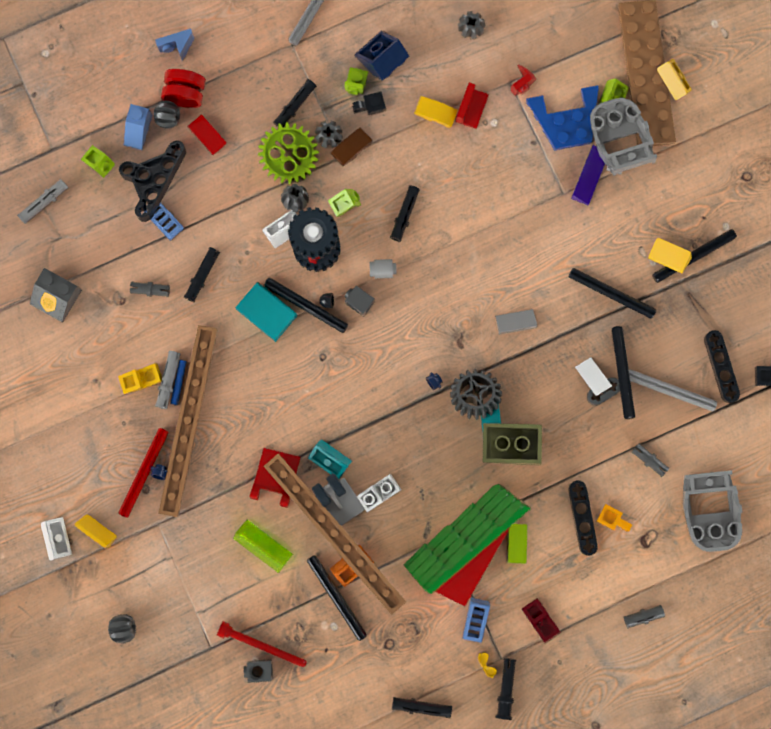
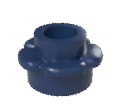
(434, 381)
(159, 472)

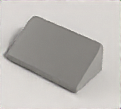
(516, 321)

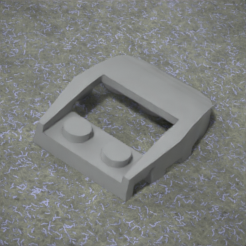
(617, 120)
(713, 530)

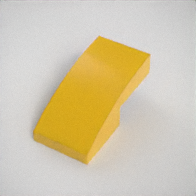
(436, 111)
(140, 379)

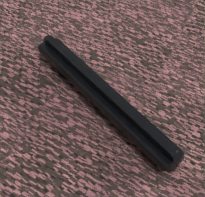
(698, 253)
(612, 293)
(306, 305)
(623, 372)
(337, 598)

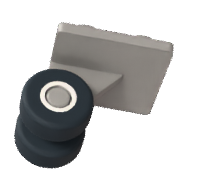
(338, 499)

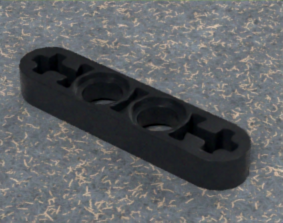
(724, 366)
(579, 518)

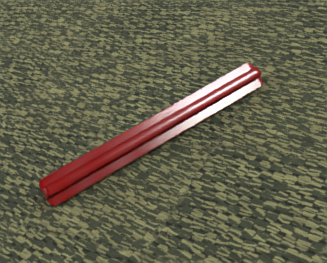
(143, 472)

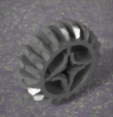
(489, 387)

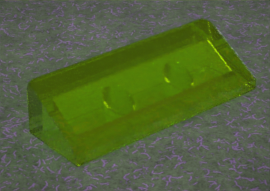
(262, 546)

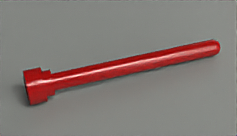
(227, 631)

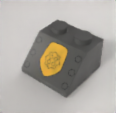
(54, 295)

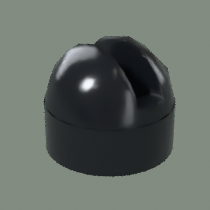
(327, 300)

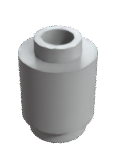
(382, 268)

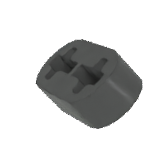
(606, 395)

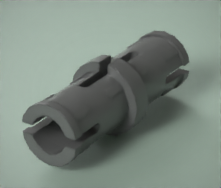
(149, 289)
(650, 460)
(644, 616)

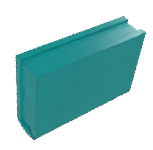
(266, 311)

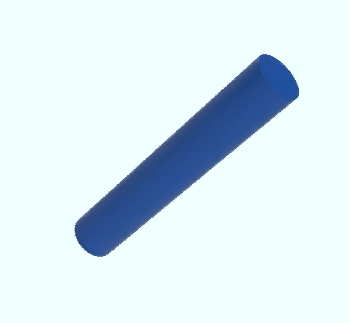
(178, 382)

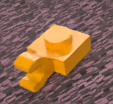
(611, 518)

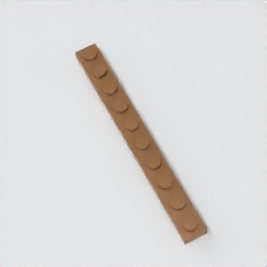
(188, 421)
(335, 534)

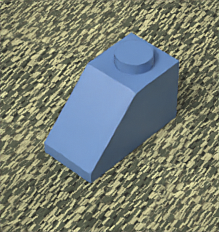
(137, 126)

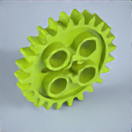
(300, 141)

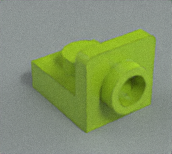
(356, 81)
(98, 161)
(344, 201)

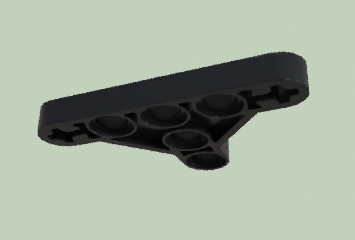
(156, 170)

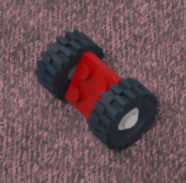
(314, 239)

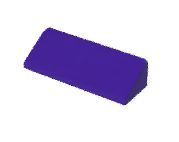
(588, 177)

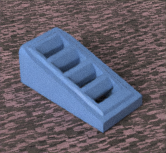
(175, 231)
(481, 604)

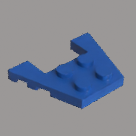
(567, 127)

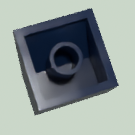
(382, 55)

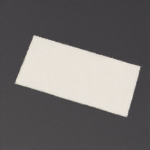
(593, 376)

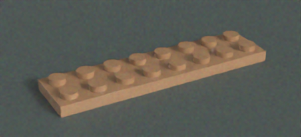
(643, 56)

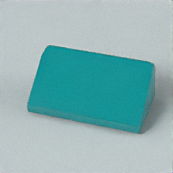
(329, 459)

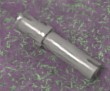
(41, 202)
(165, 388)

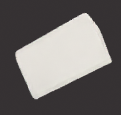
(278, 230)
(56, 538)

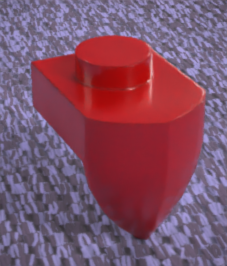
(522, 85)

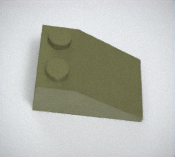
(512, 444)

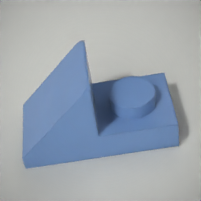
(180, 40)

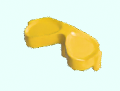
(489, 671)

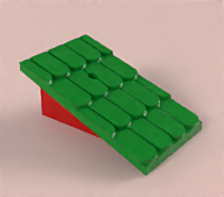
(462, 551)

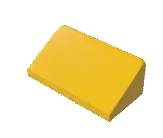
(674, 79)
(670, 255)
(96, 531)

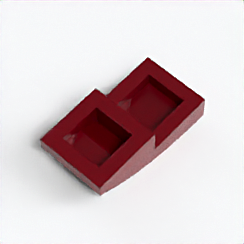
(541, 620)

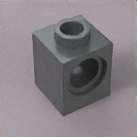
(359, 300)
(267, 668)

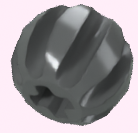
(469, 30)
(167, 114)
(322, 134)
(294, 197)
(122, 628)

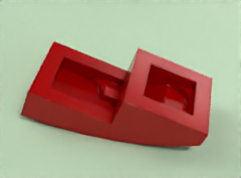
(207, 134)

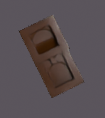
(351, 146)

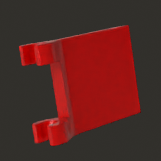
(265, 480)

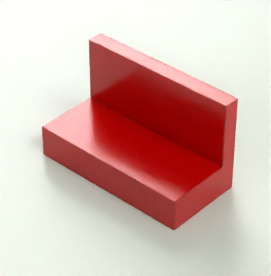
(471, 107)

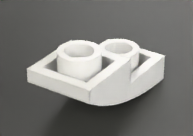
(379, 493)

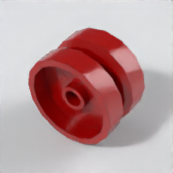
(183, 88)

